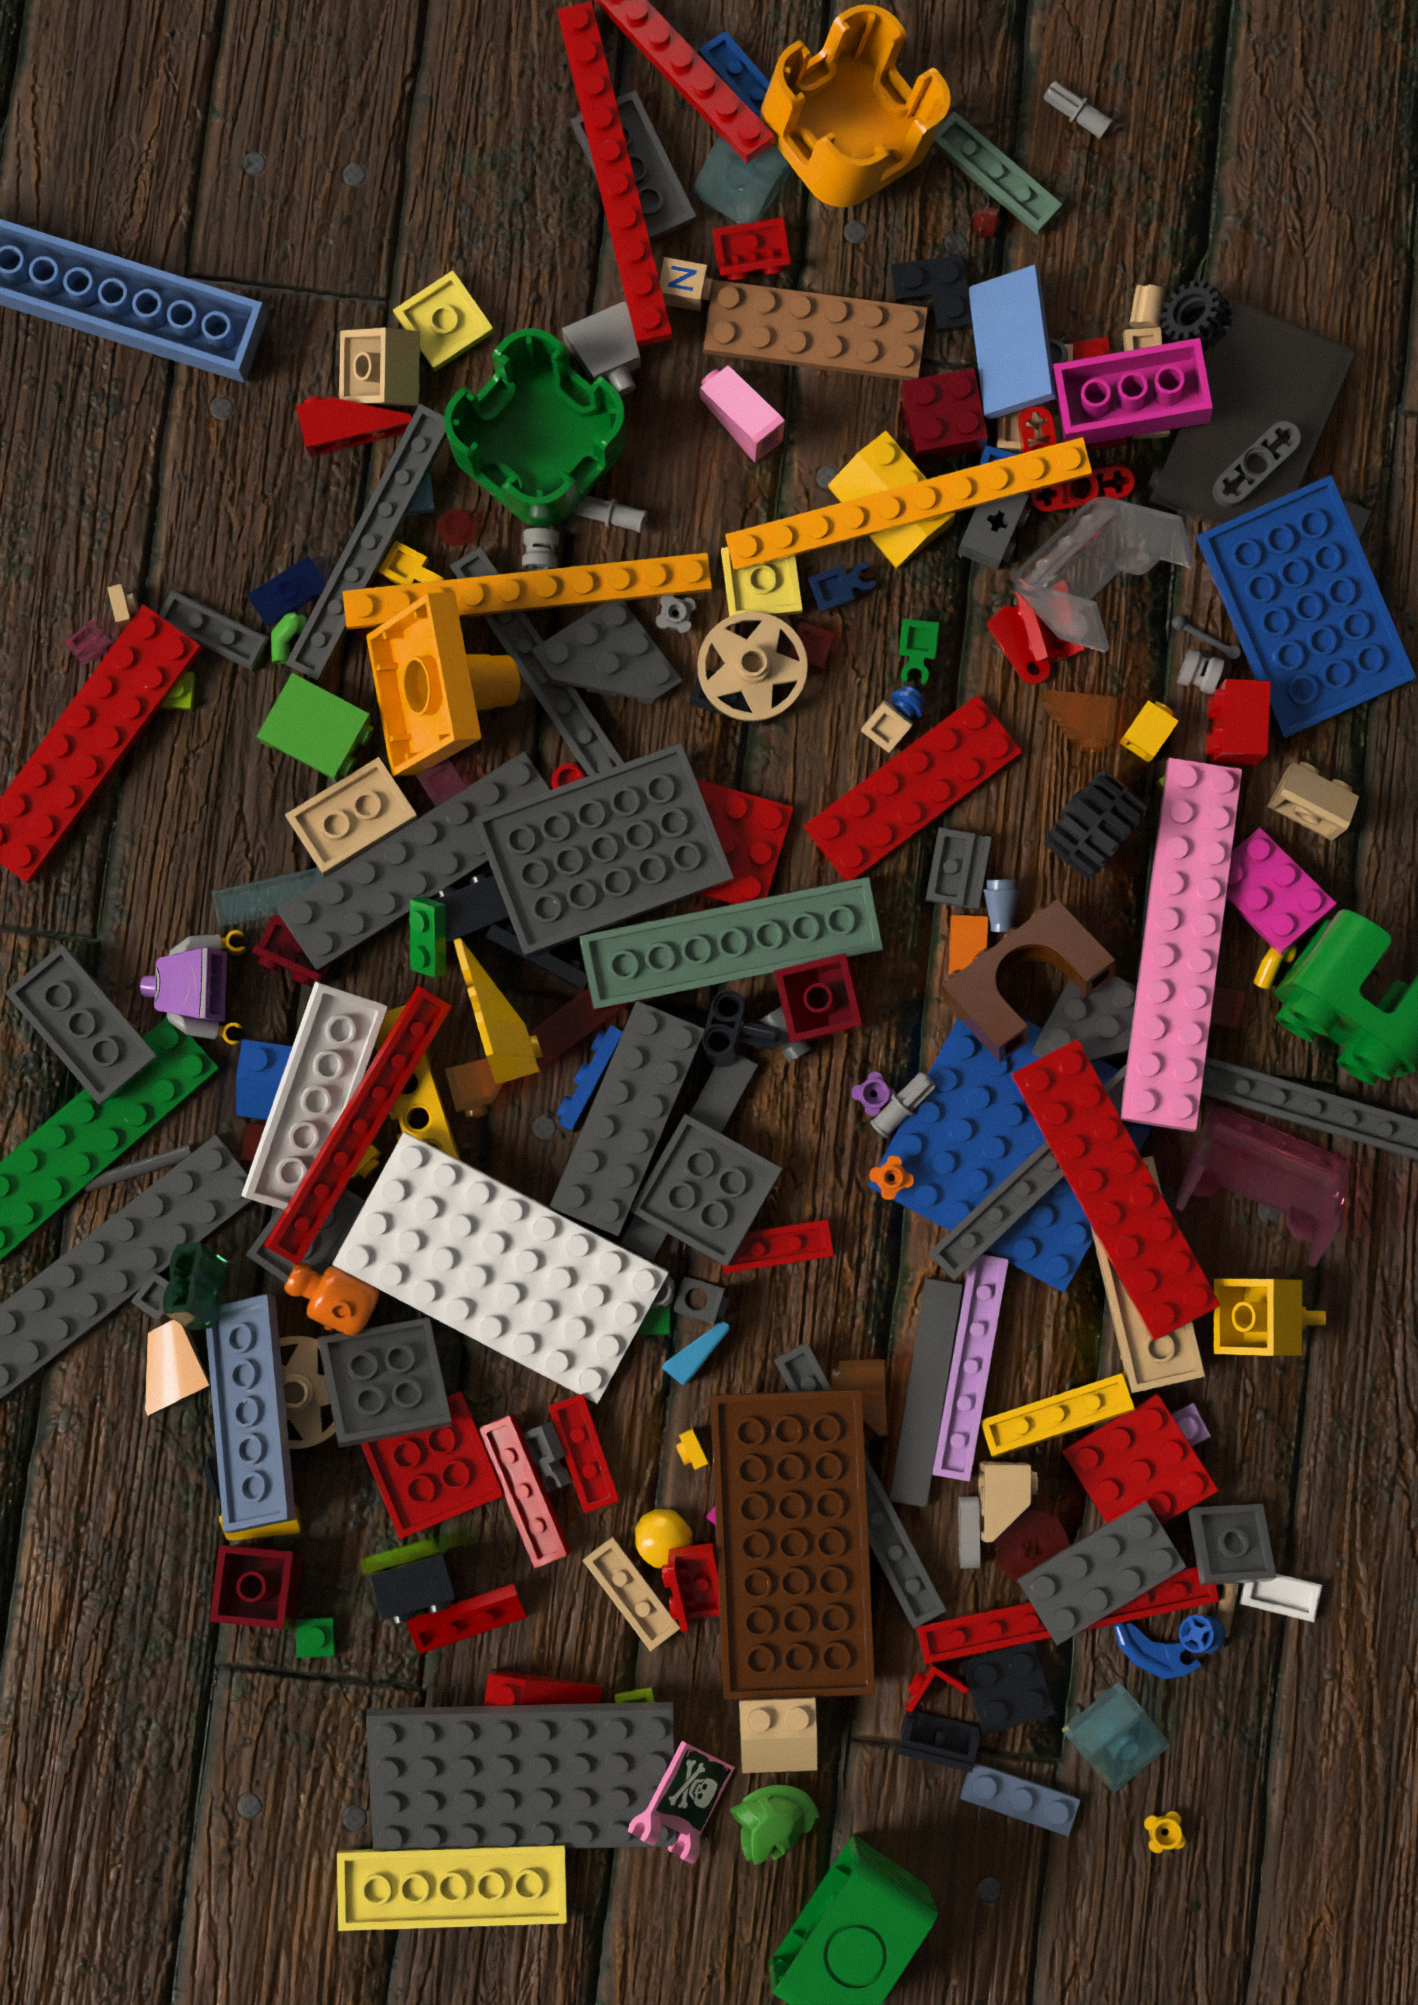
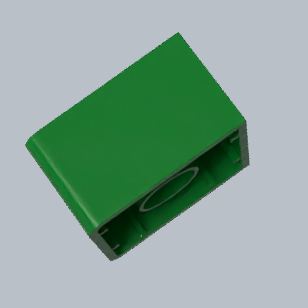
(853, 1932)

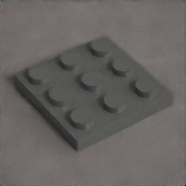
(706, 1190)
(384, 1382)

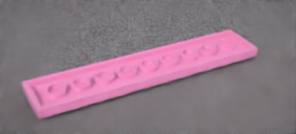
(1181, 945)

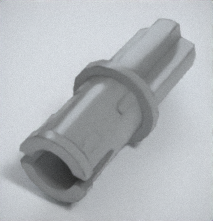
(1077, 109)
(612, 513)
(903, 1104)

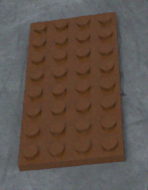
(792, 1544)

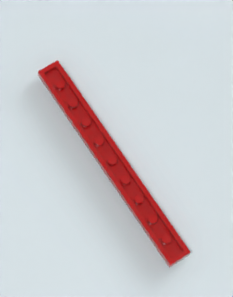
(614, 174)

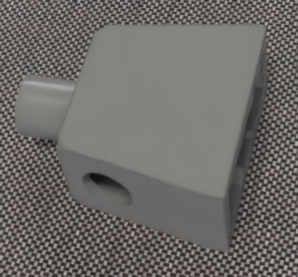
(605, 347)

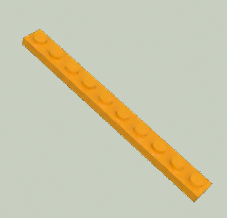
(909, 504)
(538, 589)

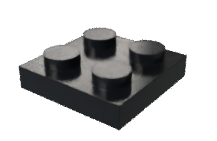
(1007, 1687)

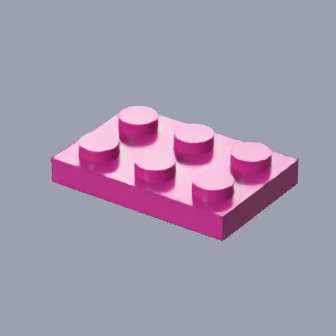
(1274, 892)

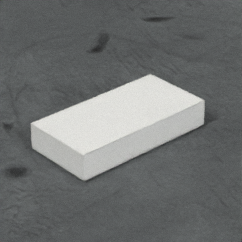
(1283, 1596)

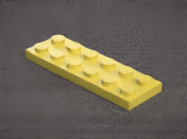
(451, 1887)

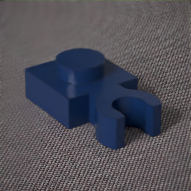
(835, 588)

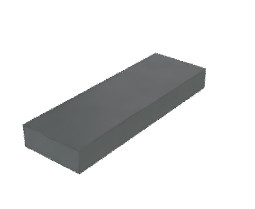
(215, 631)

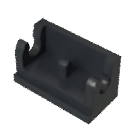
(938, 1740)

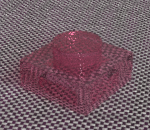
(88, 642)
(441, 782)

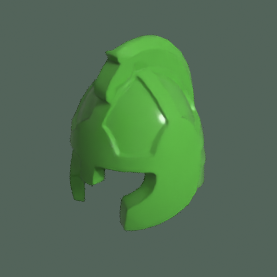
(773, 1818)

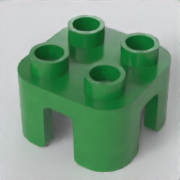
(536, 429)
(1325, 999)

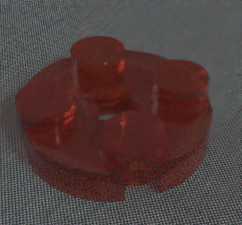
(1028, 1524)

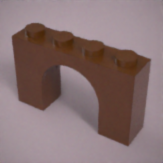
(1049, 937)

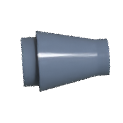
(1001, 903)

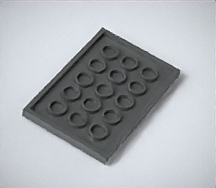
(603, 849)

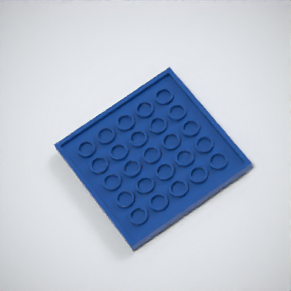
(973, 1138)

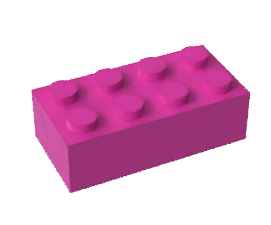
(1133, 392)

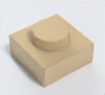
(123, 605)
(886, 726)

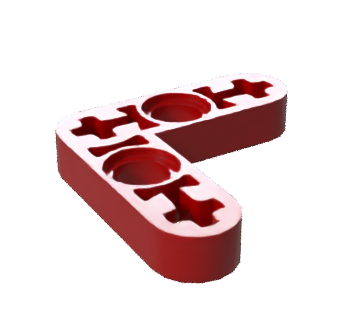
(1063, 494)

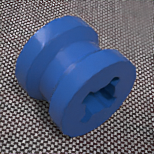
(1193, 1632)

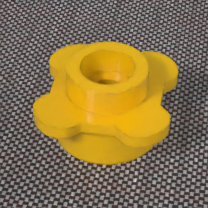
(1172, 1840)

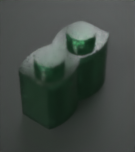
(194, 1286)

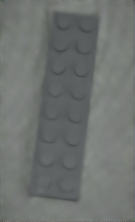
(410, 864)

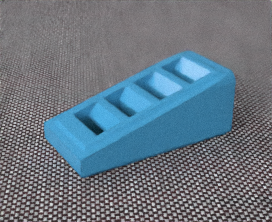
(689, 1360)

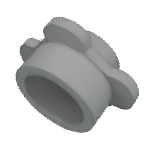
(682, 621)

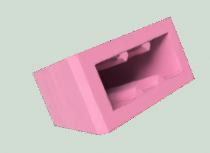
(742, 412)

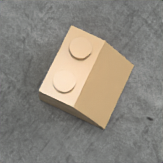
(380, 366)
(1314, 801)
(1003, 1494)
(778, 1734)

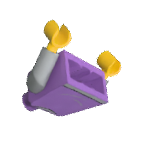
(193, 985)

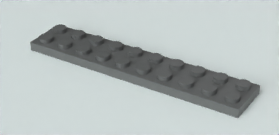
(117, 1260)

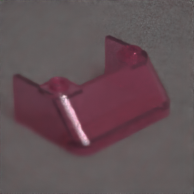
(1270, 1170)

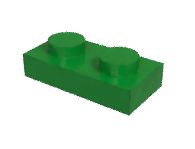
(428, 937)

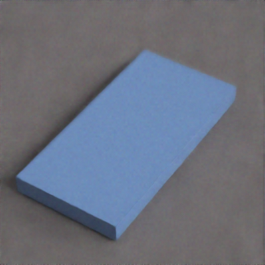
(1012, 342)

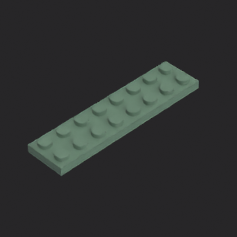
(729, 942)

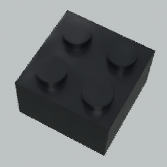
(415, 1586)

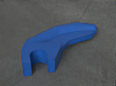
(1154, 1657)

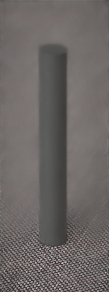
(139, 1167)

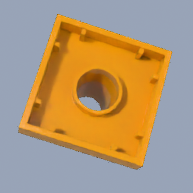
(431, 686)

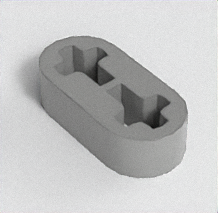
(969, 1532)

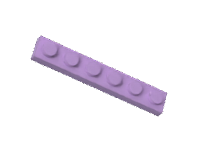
(970, 1368)

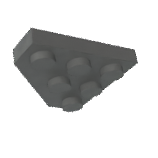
(607, 656)
(1098, 1022)

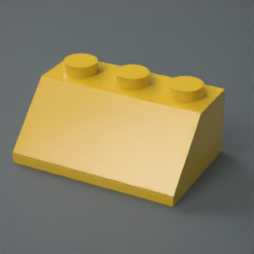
(881, 468)

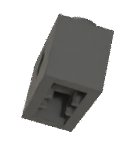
(986, 545)

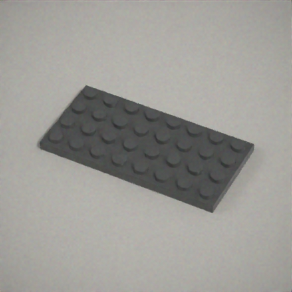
(516, 1774)

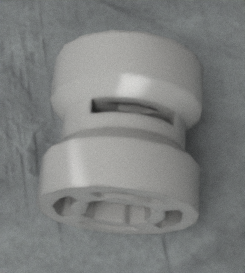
(540, 549)
(1192, 669)

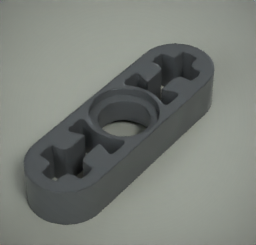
(1268, 440)

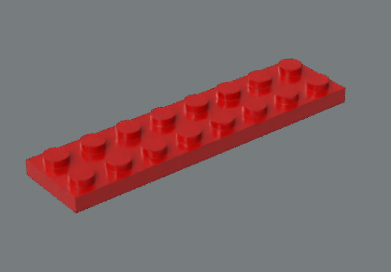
(91, 740)
(1115, 1190)

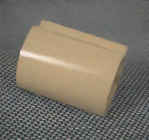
(1147, 306)

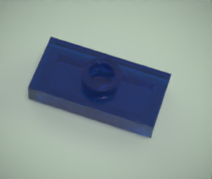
(287, 591)

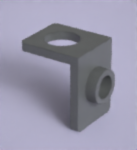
(715, 1305)

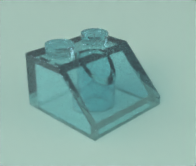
(740, 188)
(1116, 1737)

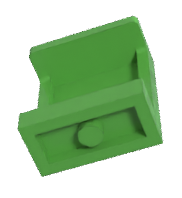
(316, 728)

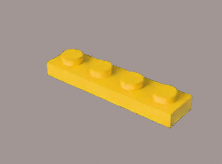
(1057, 1415)

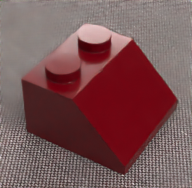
(821, 999)

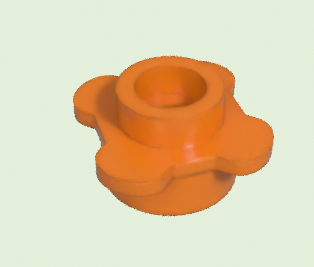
(887, 1187)

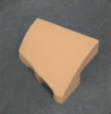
(172, 1367)

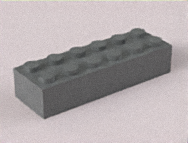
(627, 1118)

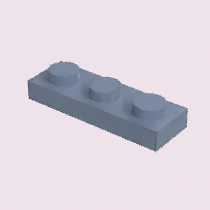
(1020, 1798)

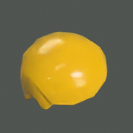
(658, 1533)

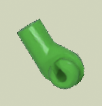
(283, 633)

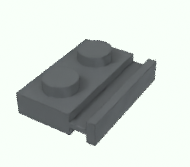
(958, 869)

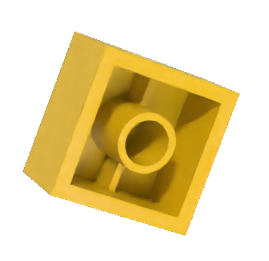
(1261, 1317)

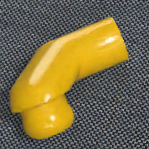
(1270, 965)

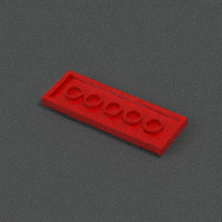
(912, 789)

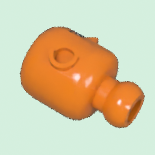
(334, 1297)

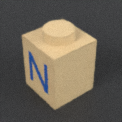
(685, 284)

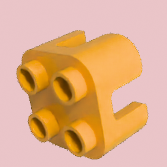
(848, 112)

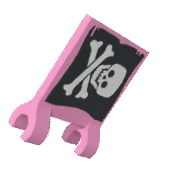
(684, 1800)

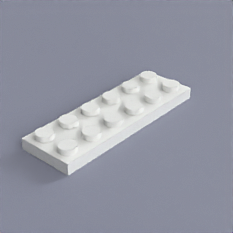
(314, 1090)

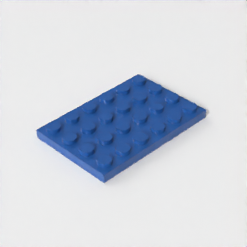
(1306, 606)

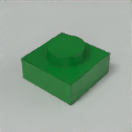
(315, 1637)

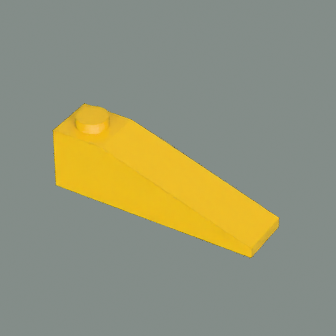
(502, 1031)

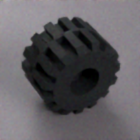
(1095, 824)

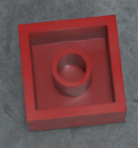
(1238, 723)

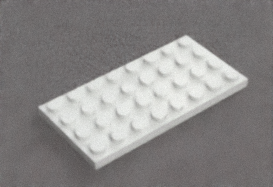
(500, 1267)

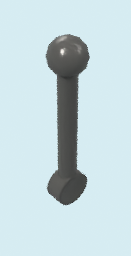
(1232, 652)

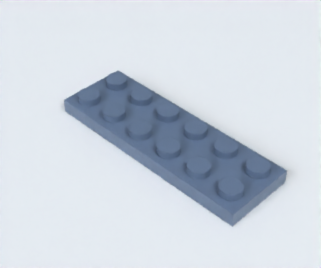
(250, 1415)

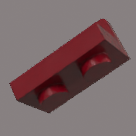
(281, 949)

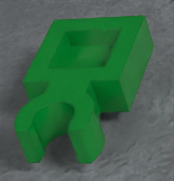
(918, 642)

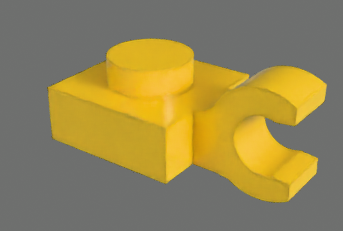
(406, 566)

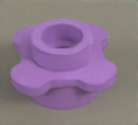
(874, 1083)

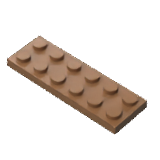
(815, 330)

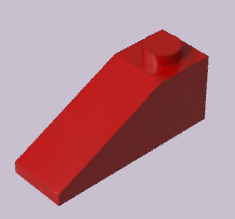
(342, 424)
(522, 1689)

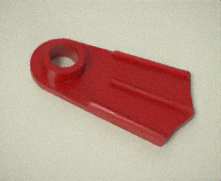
(1013, 640)

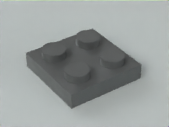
(1231, 1544)

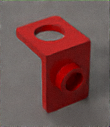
(921, 1681)

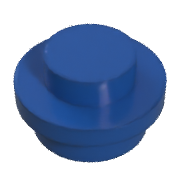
(908, 702)

